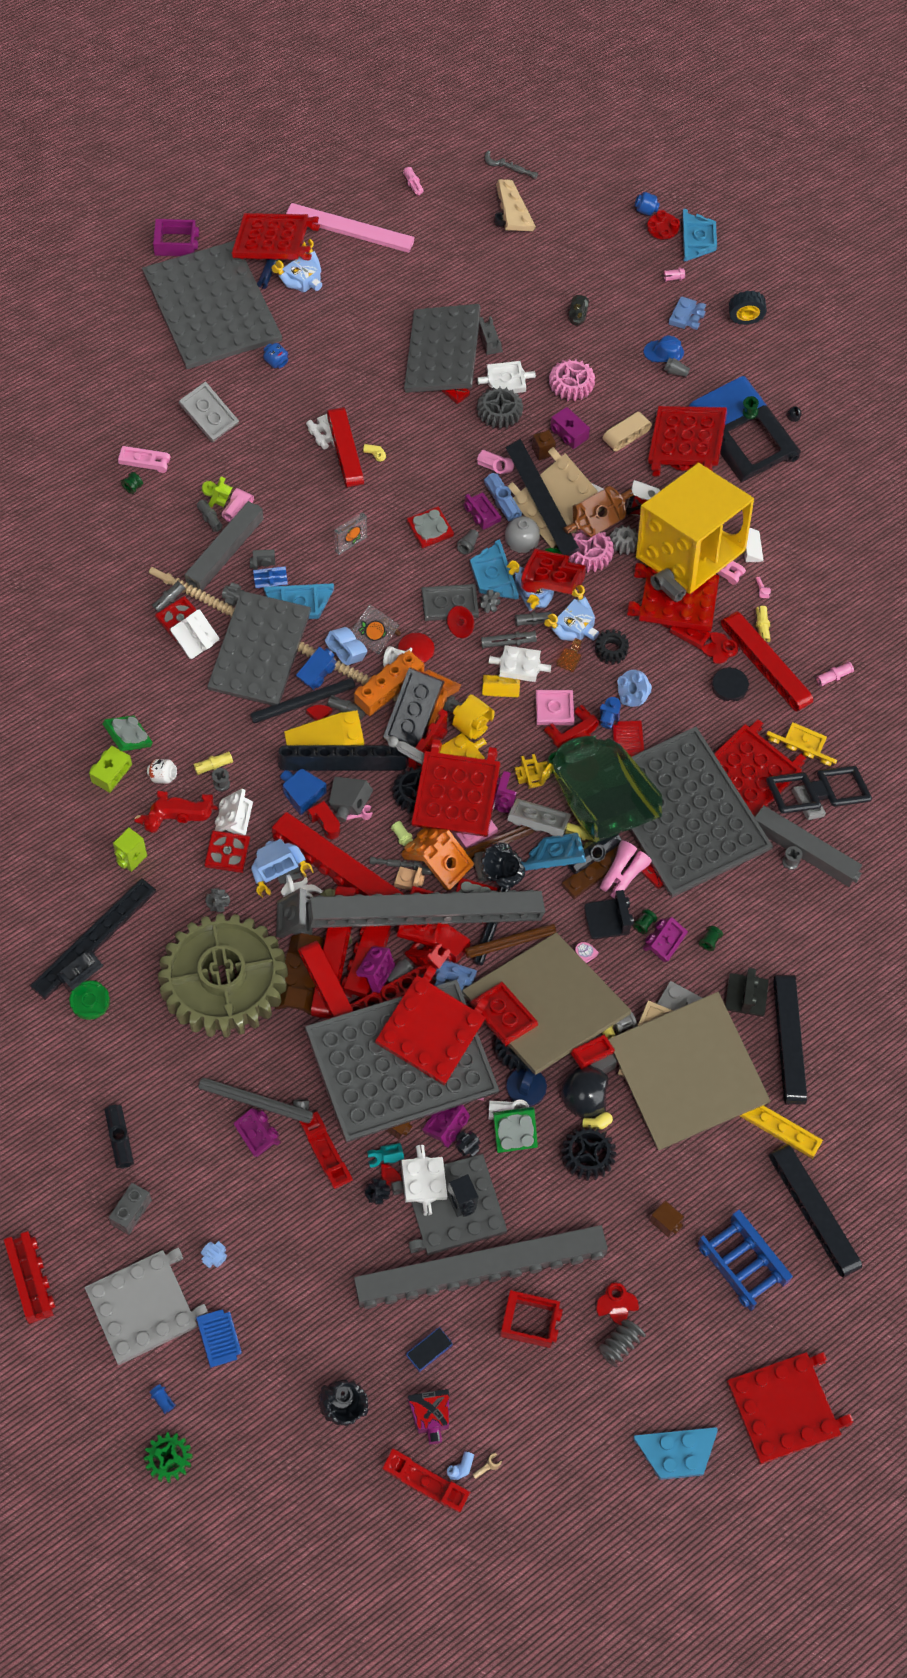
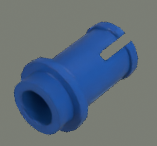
(162, 1399)

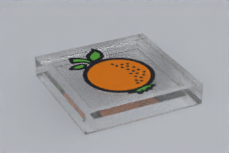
(350, 533)
(374, 629)

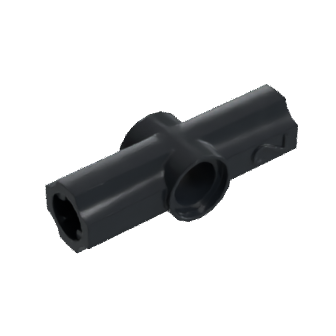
(601, 849)
(122, 1147)

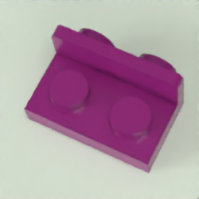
(665, 938)
(376, 967)
(447, 1124)
(257, 1131)

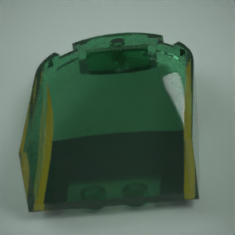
(605, 787)

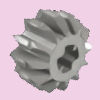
(624, 539)

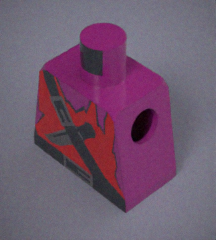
(430, 1413)

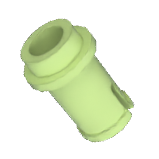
(402, 834)

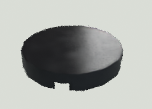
(730, 684)

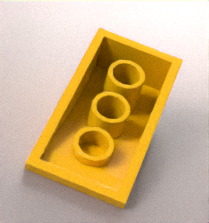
(333, 730)

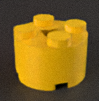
(472, 717)

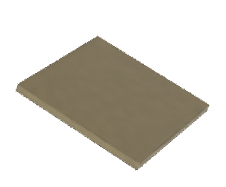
(560, 994)
(689, 1071)

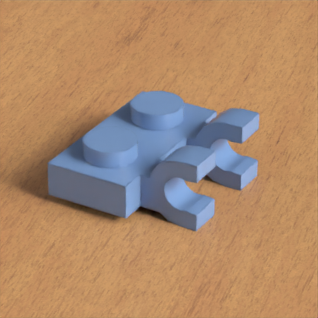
(682, 313)
(453, 971)

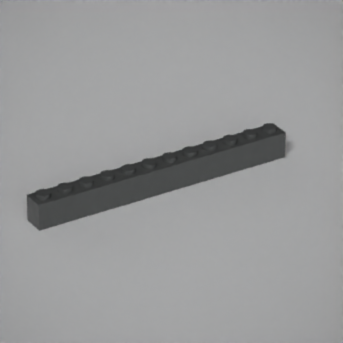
(425, 908)
(480, 1266)

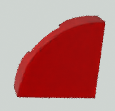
(319, 712)
(389, 1174)

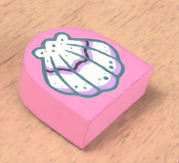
(586, 951)

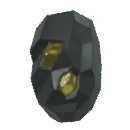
(578, 309)

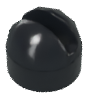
(498, 219)
(791, 414)

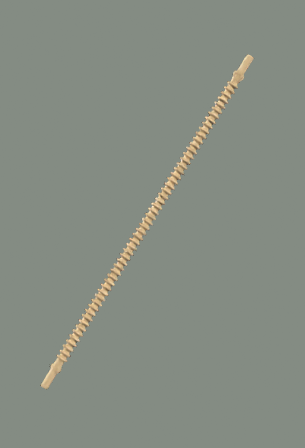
(215, 603)

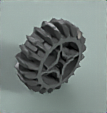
(496, 399)

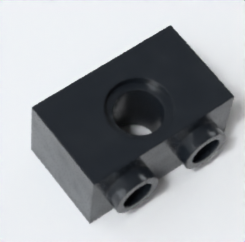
(462, 1196)

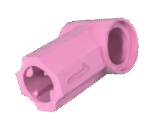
(495, 462)
(238, 500)

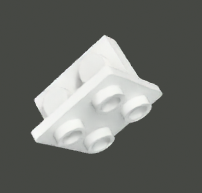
(194, 634)
(234, 813)

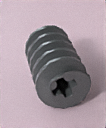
(620, 1341)

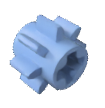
(214, 1254)

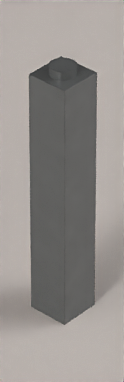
(224, 546)
(813, 849)

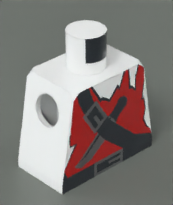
(642, 493)

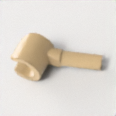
(489, 1465)

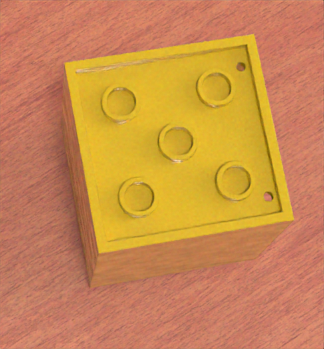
(685, 523)

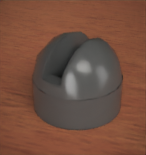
(301, 1103)

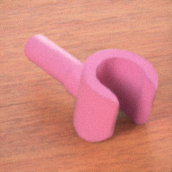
(763, 591)
(366, 816)

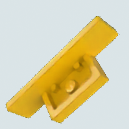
(803, 740)

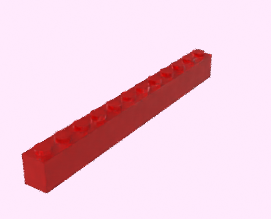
(351, 873)

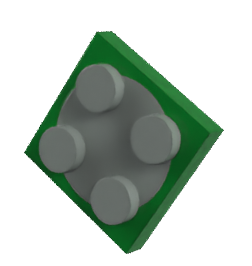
(127, 733)
(515, 1129)

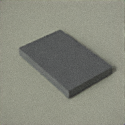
(441, 599)

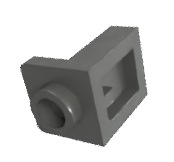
(262, 558)

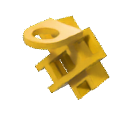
(528, 772)

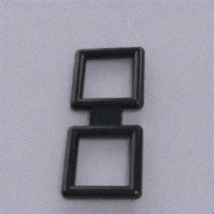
(818, 789)

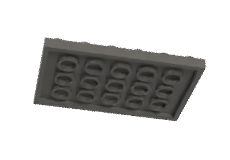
(442, 348)
(259, 648)

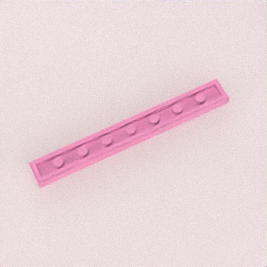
(356, 229)

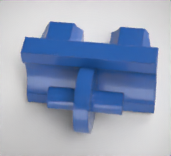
(270, 577)
(610, 712)

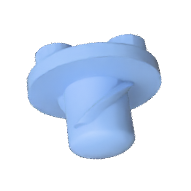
(633, 688)

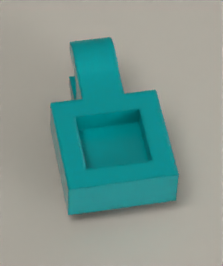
(388, 1153)

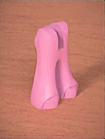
(624, 854)

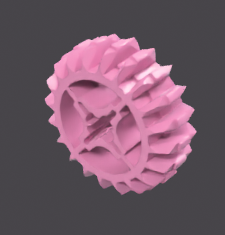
(573, 375)
(594, 558)

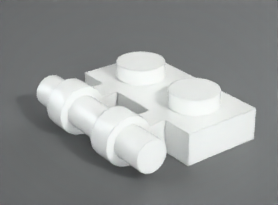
(315, 429)

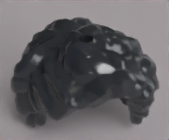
(502, 865)
(343, 1407)

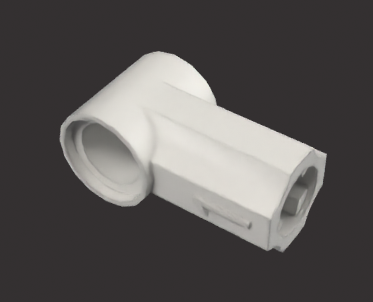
(496, 1106)

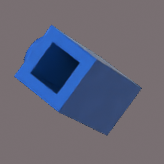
(317, 668)

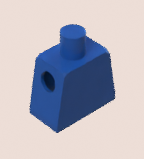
(302, 789)

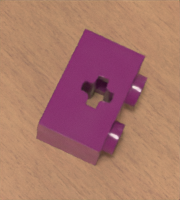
(569, 428)

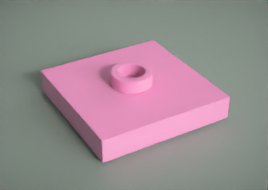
(554, 707)

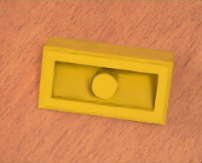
(500, 686)

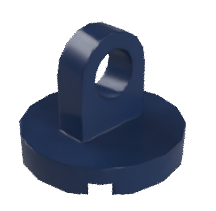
(526, 1087)

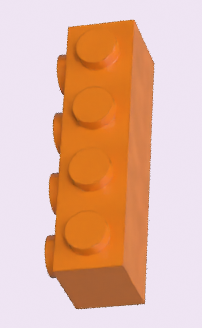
(386, 684)

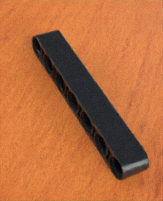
(341, 758)
(790, 1040)
(815, 1211)

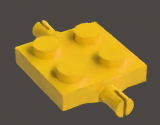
(464, 747)

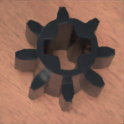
(467, 1143)
(377, 1191)

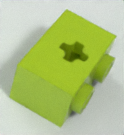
(110, 768)
(129, 850)

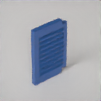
(219, 1337)

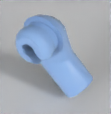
(462, 1469)

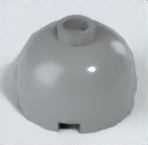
(522, 534)

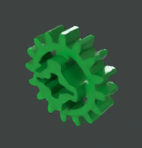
(178, 1461)

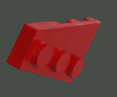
(436, 731)

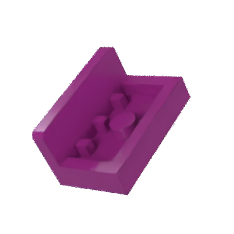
(482, 510)
(504, 798)

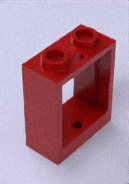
(535, 1301)

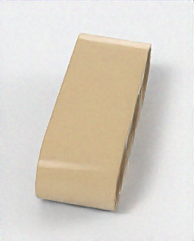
(627, 431)

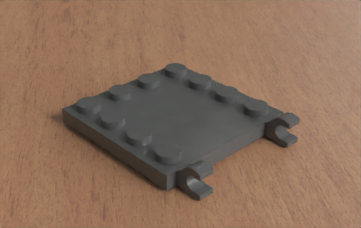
(443, 1228)

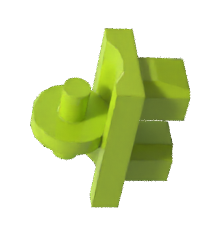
(218, 492)

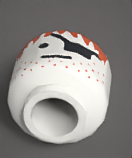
(162, 771)

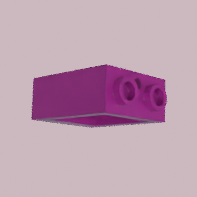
(175, 226)

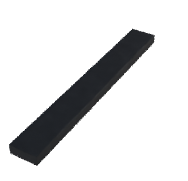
(542, 498)
(95, 935)

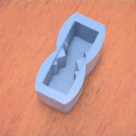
(346, 646)

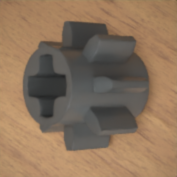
(231, 593)
(217, 900)

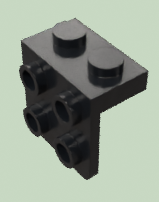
(609, 917)

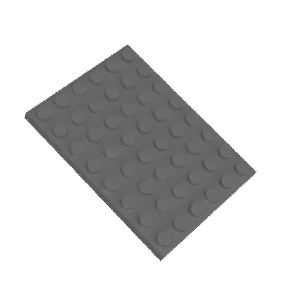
(211, 305)
(703, 815)
(376, 1088)

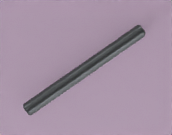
(255, 1100)

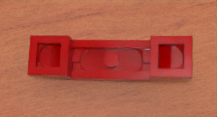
(326, 1152)
(425, 1481)

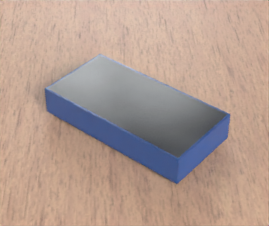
(429, 1349)

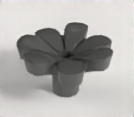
(489, 601)

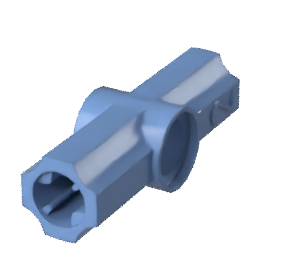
(498, 491)

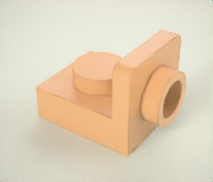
(407, 878)

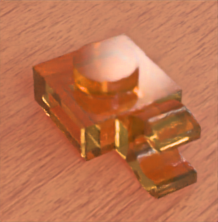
(570, 658)

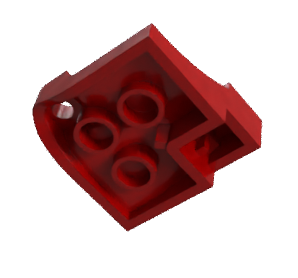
(551, 572)

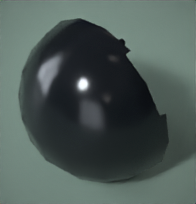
(585, 1092)

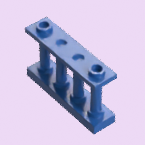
(753, 1241)

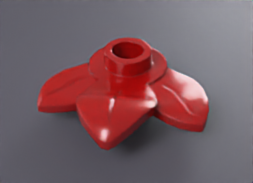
(719, 646)
(617, 1306)

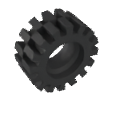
(608, 655)

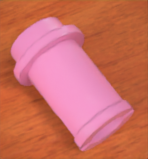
(675, 274)

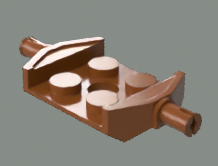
(586, 513)

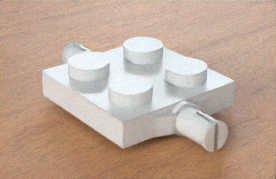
(506, 375)
(520, 663)
(424, 1179)

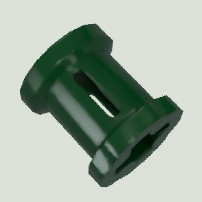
(750, 408)
(645, 921)
(711, 937)

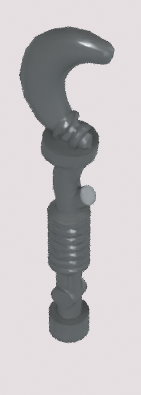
(501, 162)
(398, 863)

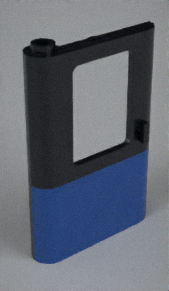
(732, 396)

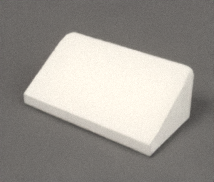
(753, 550)

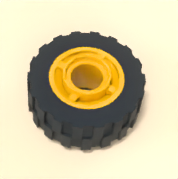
(747, 307)

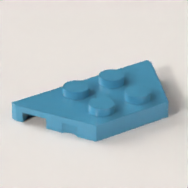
(698, 235)
(492, 572)
(312, 595)
(556, 852)
(678, 1452)

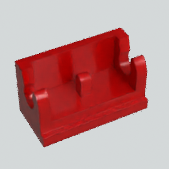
(426, 956)

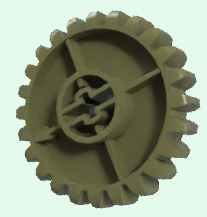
(218, 1006)

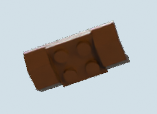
(299, 983)

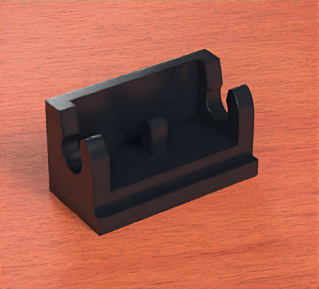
(79, 970)

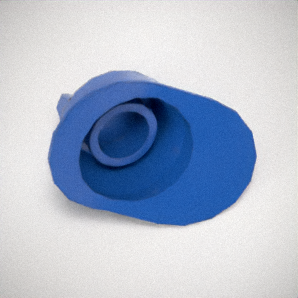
(663, 349)

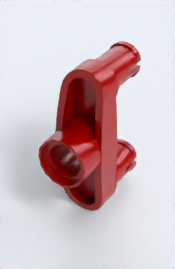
(585, 728)

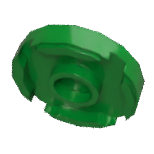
(89, 1000)

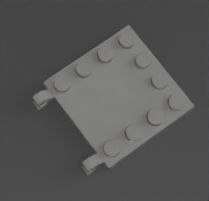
(142, 1306)

